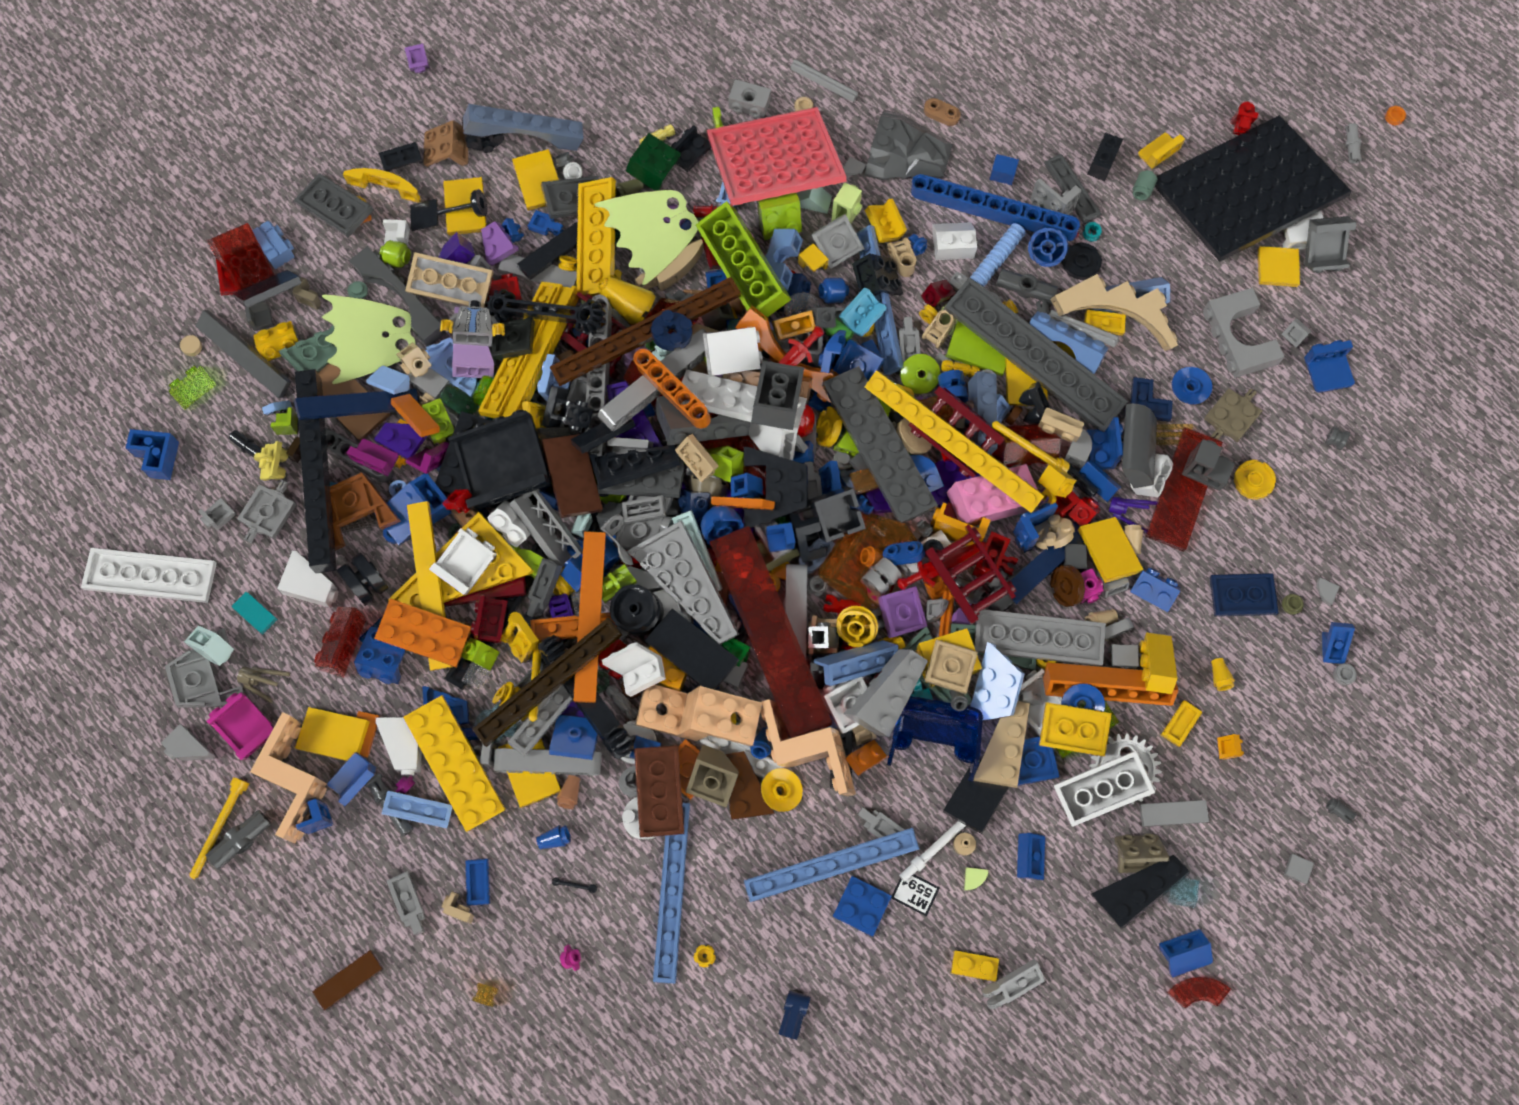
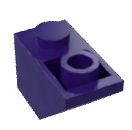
(457, 249)

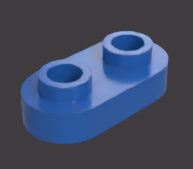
(904, 552)

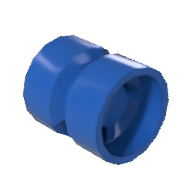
(954, 382)

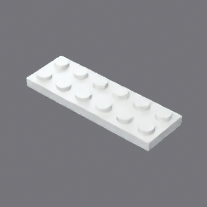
(729, 396)
(149, 575)

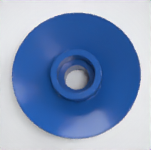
(1197, 379)
(1091, 695)

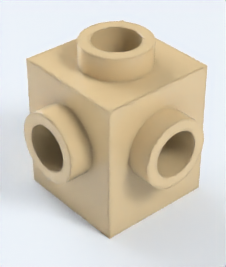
(414, 360)

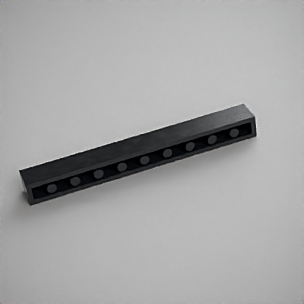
(316, 479)

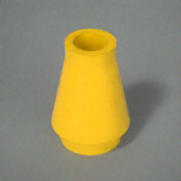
(1221, 675)

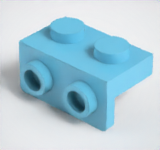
(862, 312)

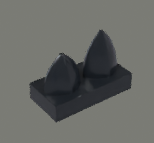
(1036, 397)

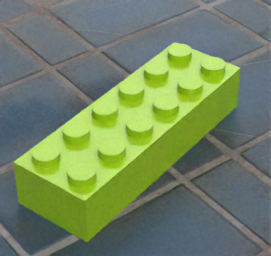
(742, 260)

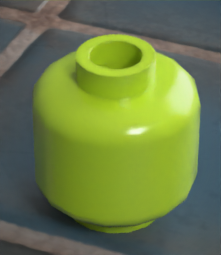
(395, 253)

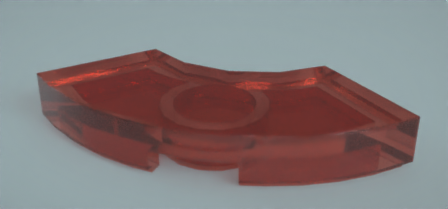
(1198, 989)

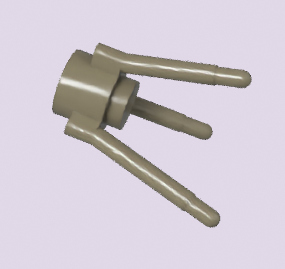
(251, 677)

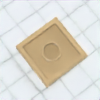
(951, 666)

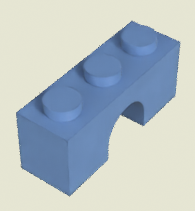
(783, 244)

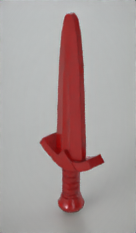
(800, 350)
(927, 571)

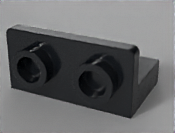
(692, 148)

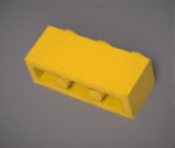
(1158, 663)

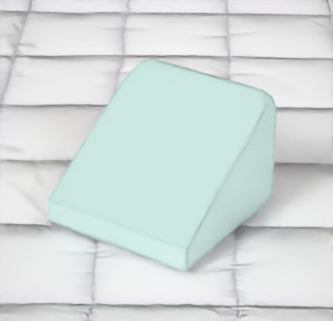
(582, 525)

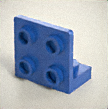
(1107, 445)

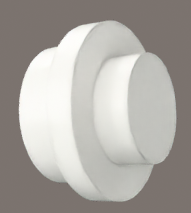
(572, 170)

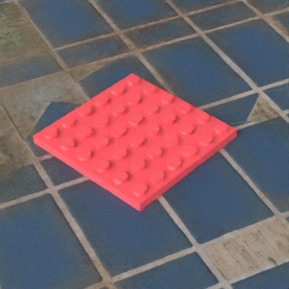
(775, 156)

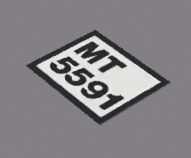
(916, 894)

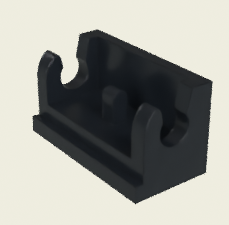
(400, 156)

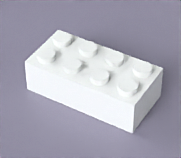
(1104, 788)

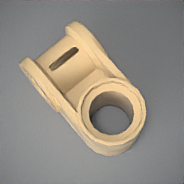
(903, 254)
(939, 329)

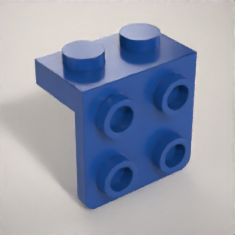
(1329, 366)
(1025, 533)
(378, 659)

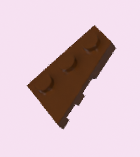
(746, 796)

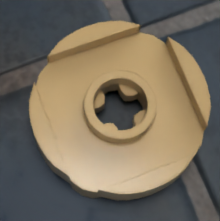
(1054, 532)

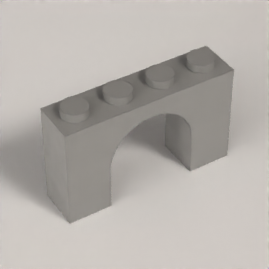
(1240, 357)

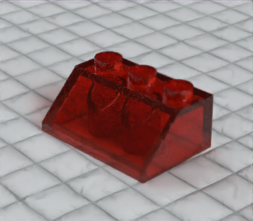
(1012, 454)
(340, 641)

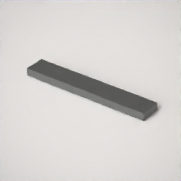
(243, 353)

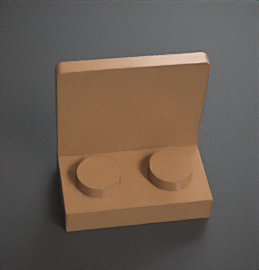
(444, 143)

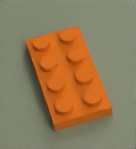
(423, 633)

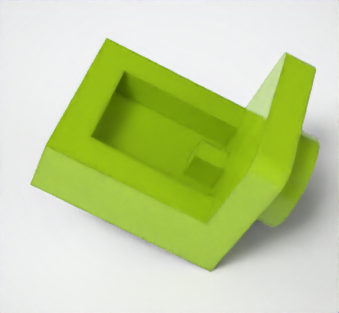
(480, 653)

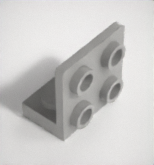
(1047, 198)

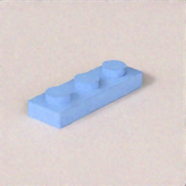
(417, 809)

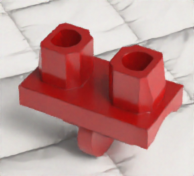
(1244, 118)

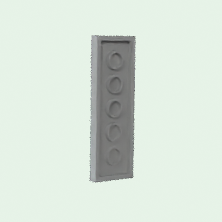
(1041, 637)

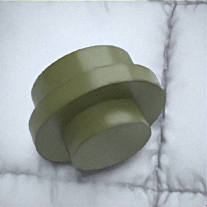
(1292, 604)

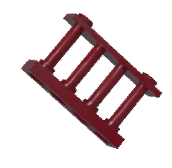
(579, 343)
(976, 424)
(961, 592)

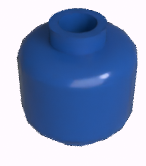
(833, 290)

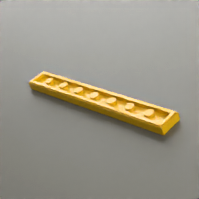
(424, 556)

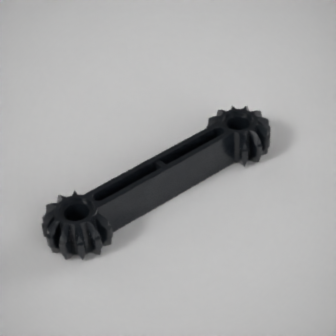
(504, 306)
(598, 714)

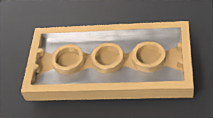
(448, 280)

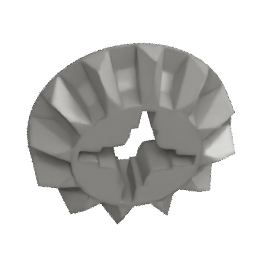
(626, 782)

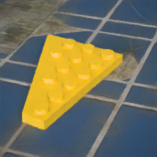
(504, 568)

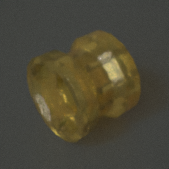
(485, 994)

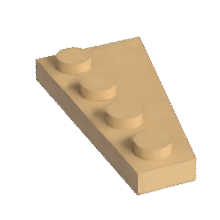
(1005, 750)

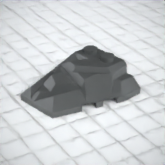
(906, 149)

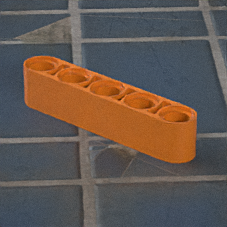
(675, 396)

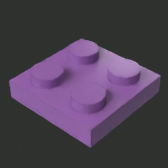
(902, 612)

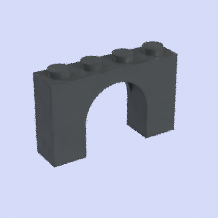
(678, 427)

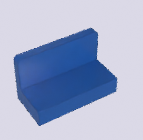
(351, 777)
(320, 818)
(1187, 952)

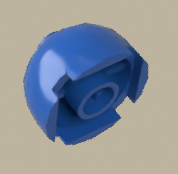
(1048, 246)
(720, 522)

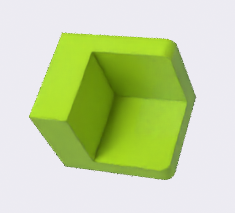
(286, 423)

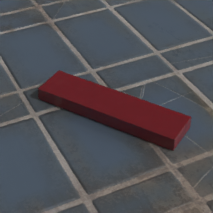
(505, 590)

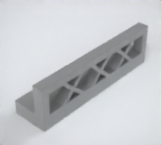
(544, 531)

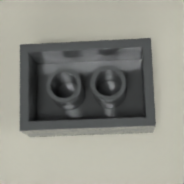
(777, 395)

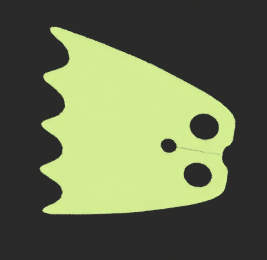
(645, 233)
(360, 338)

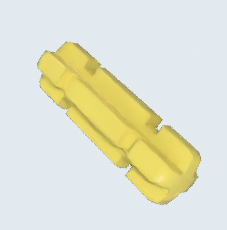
(662, 133)

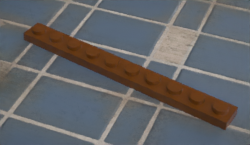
(641, 332)

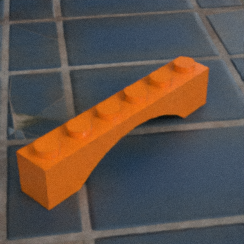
(768, 343)

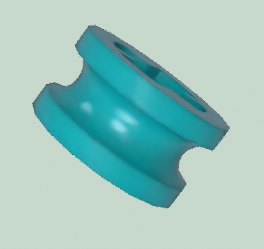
(1094, 226)

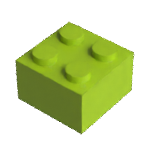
(779, 213)

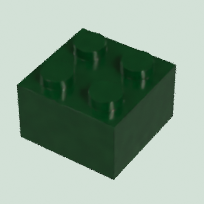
(653, 162)

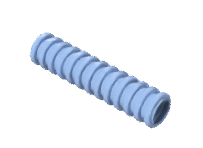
(998, 254)

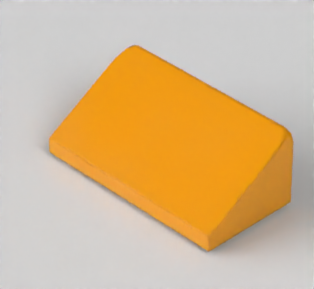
(794, 325)

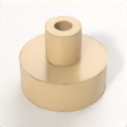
(960, 847)

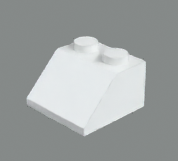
(954, 241)

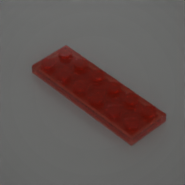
(1180, 499)

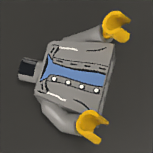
(472, 325)

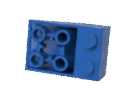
(416, 491)

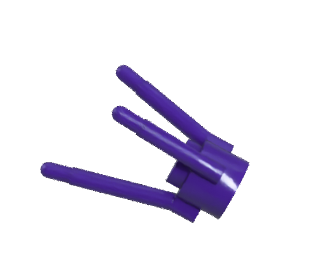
(1119, 505)

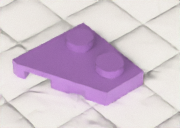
(497, 243)

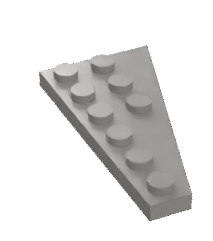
(682, 573)

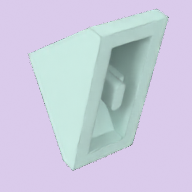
(815, 200)

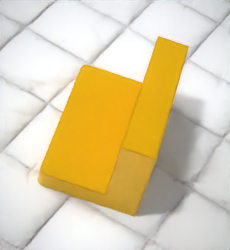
(1161, 149)

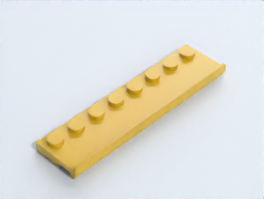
(520, 375)

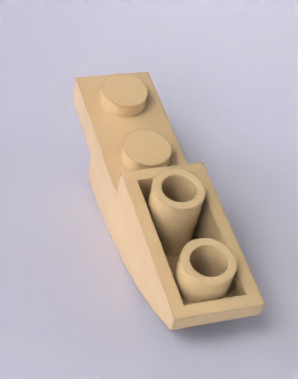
(676, 269)

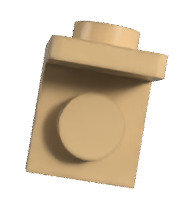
(461, 912)

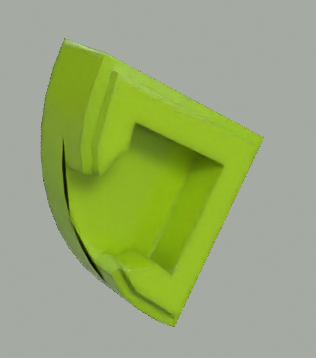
(716, 113)

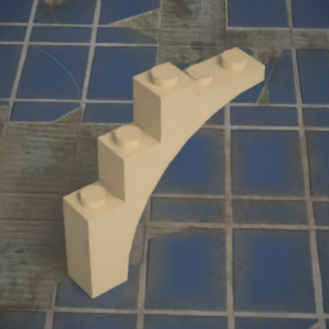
(1122, 299)

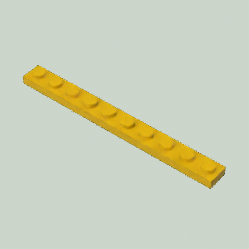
(954, 441)

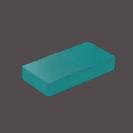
(254, 613)

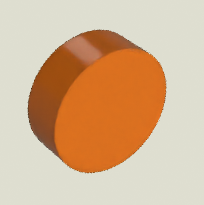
(1395, 115)

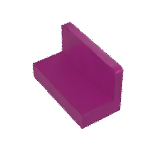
(373, 456)
(428, 458)

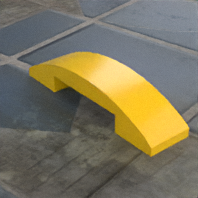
(361, 176)

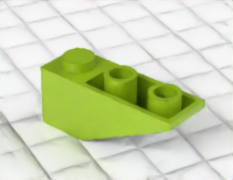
(729, 462)

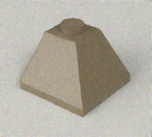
(712, 776)

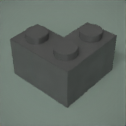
(1207, 466)

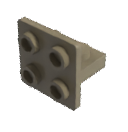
(1139, 852)

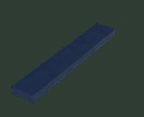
(347, 404)
(1041, 567)

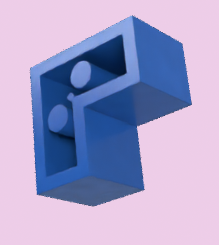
(157, 449)
(573, 566)

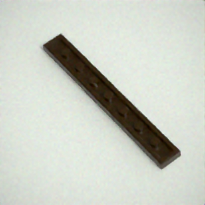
(547, 682)

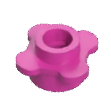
(570, 958)

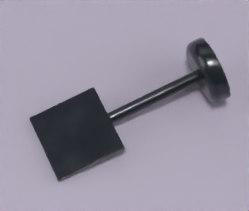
(426, 213)

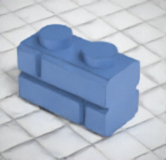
(273, 245)

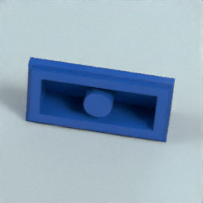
(1101, 480)
(1031, 856)

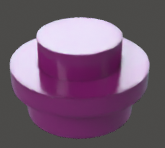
(405, 784)

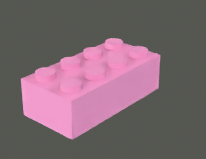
(980, 498)

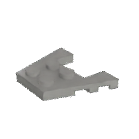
(194, 680)

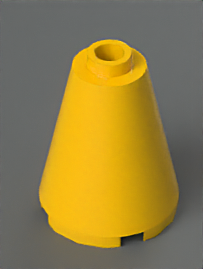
(626, 298)

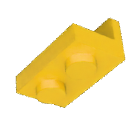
(886, 221)
(273, 340)

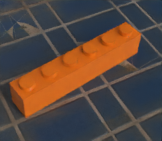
(1113, 683)

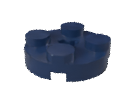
(675, 321)

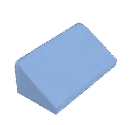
(389, 380)

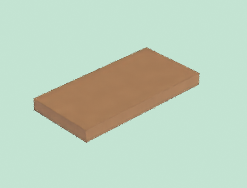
(358, 425)

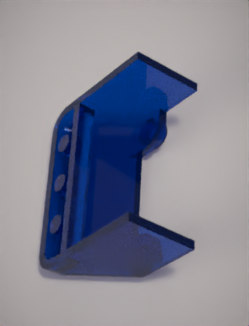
(940, 724)

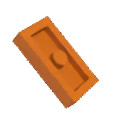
(866, 757)

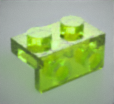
(191, 387)

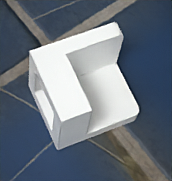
(396, 230)

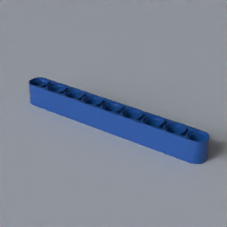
(988, 200)

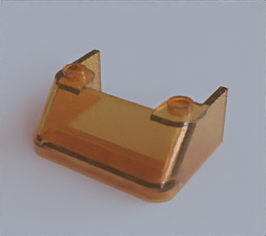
(843, 565)

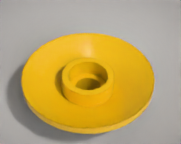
(790, 787)

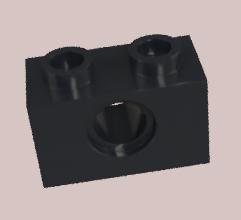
(1105, 156)

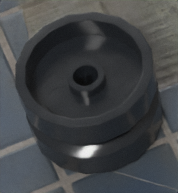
(363, 578)
(636, 610)

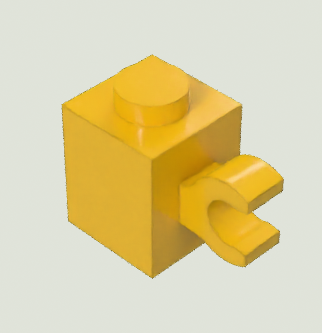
(1056, 483)

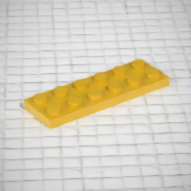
(594, 240)
(454, 763)

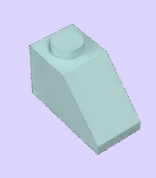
(209, 645)

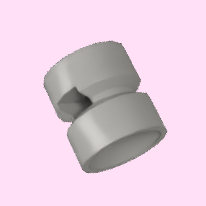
(887, 572)

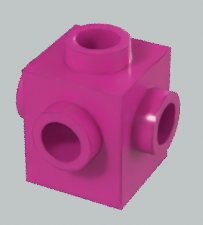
(1093, 586)

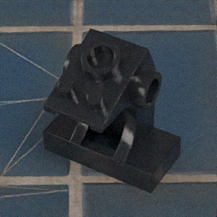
(560, 409)

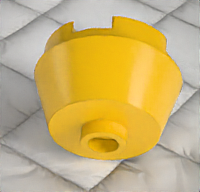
(857, 626)

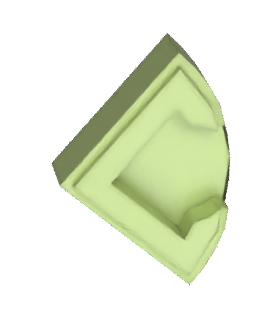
(974, 878)

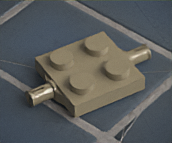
(1233, 415)

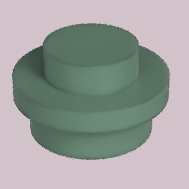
(357, 290)

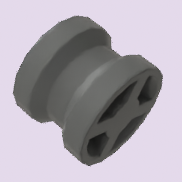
(1337, 437)

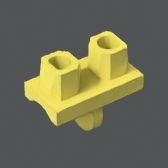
(269, 461)

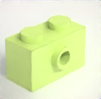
(847, 202)

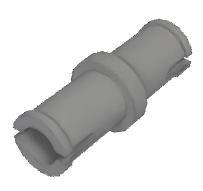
(1353, 143)

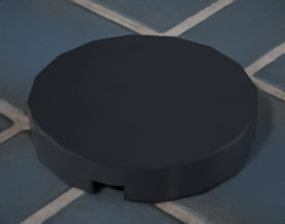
(1082, 261)

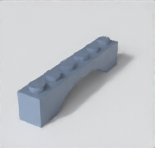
(488, 121)

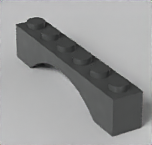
(371, 269)

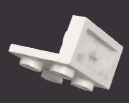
(639, 667)

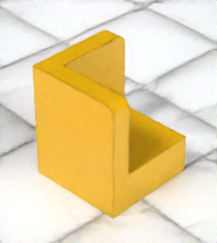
(813, 258)

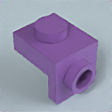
(417, 58)

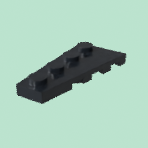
(1139, 891)

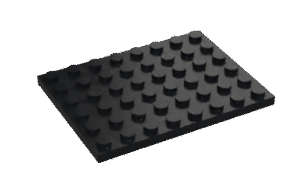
(1250, 188)

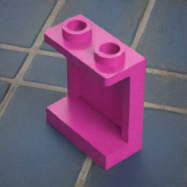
(241, 725)

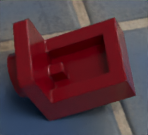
(937, 293)

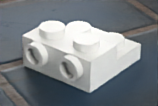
(840, 698)

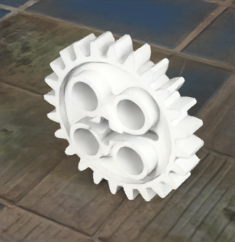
(1113, 751)

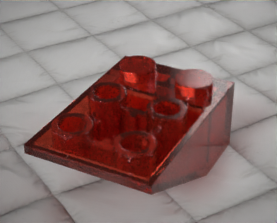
(241, 256)

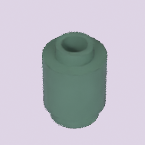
(1144, 185)

